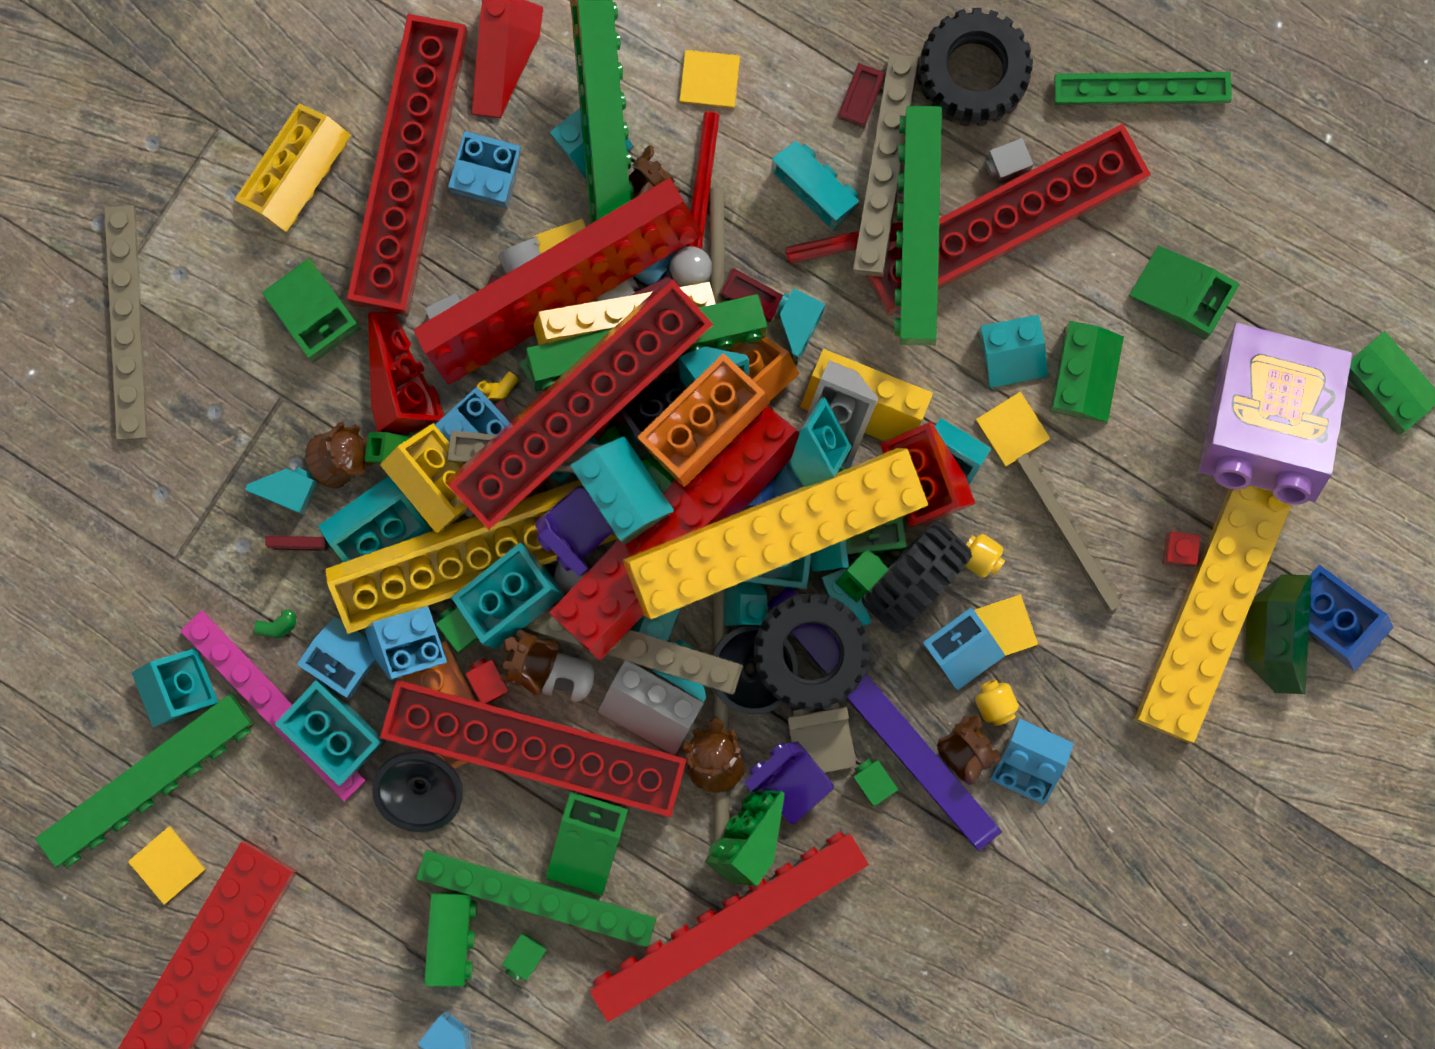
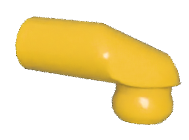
(500, 390)

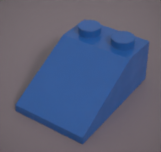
(1344, 619)

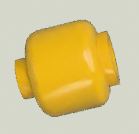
(985, 555)
(996, 702)

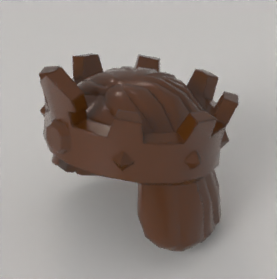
(647, 173)
(337, 455)
(529, 661)
(967, 750)
(714, 758)

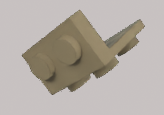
(824, 736)

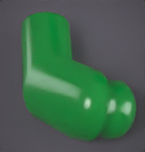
(278, 628)

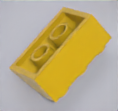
(420, 472)

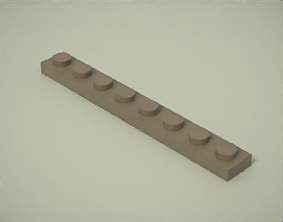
(885, 166)
(126, 323)
(657, 655)

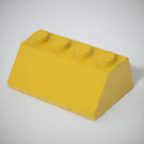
(293, 167)
(898, 405)

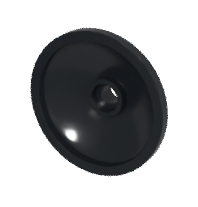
(750, 693)
(413, 804)

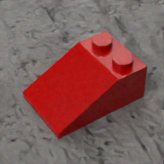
(937, 471)

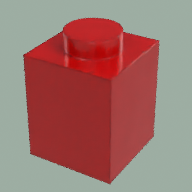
(1181, 549)
(487, 681)

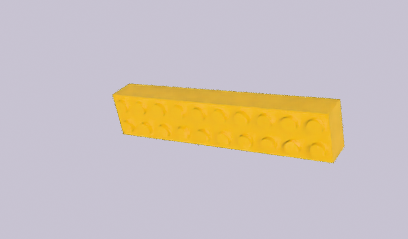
(775, 533)
(436, 563)
(1212, 612)

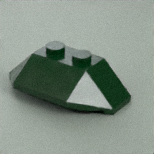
(1280, 633)

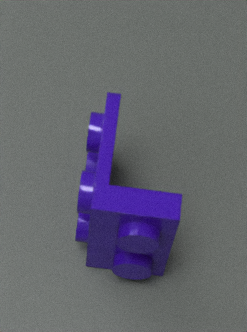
(573, 529)
(795, 775)

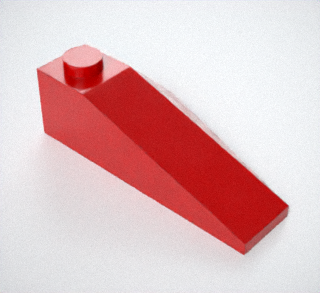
(504, 45)
(397, 387)

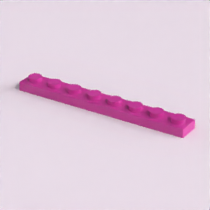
(253, 687)

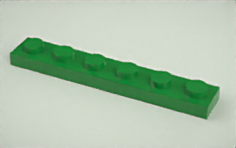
(1142, 88)

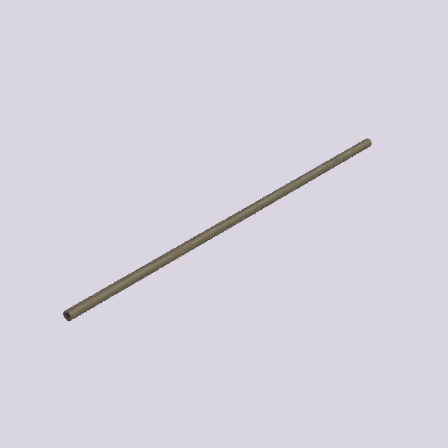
(717, 257)

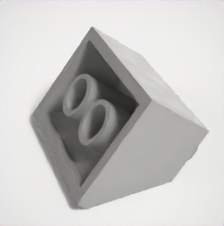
(850, 402)
(650, 707)

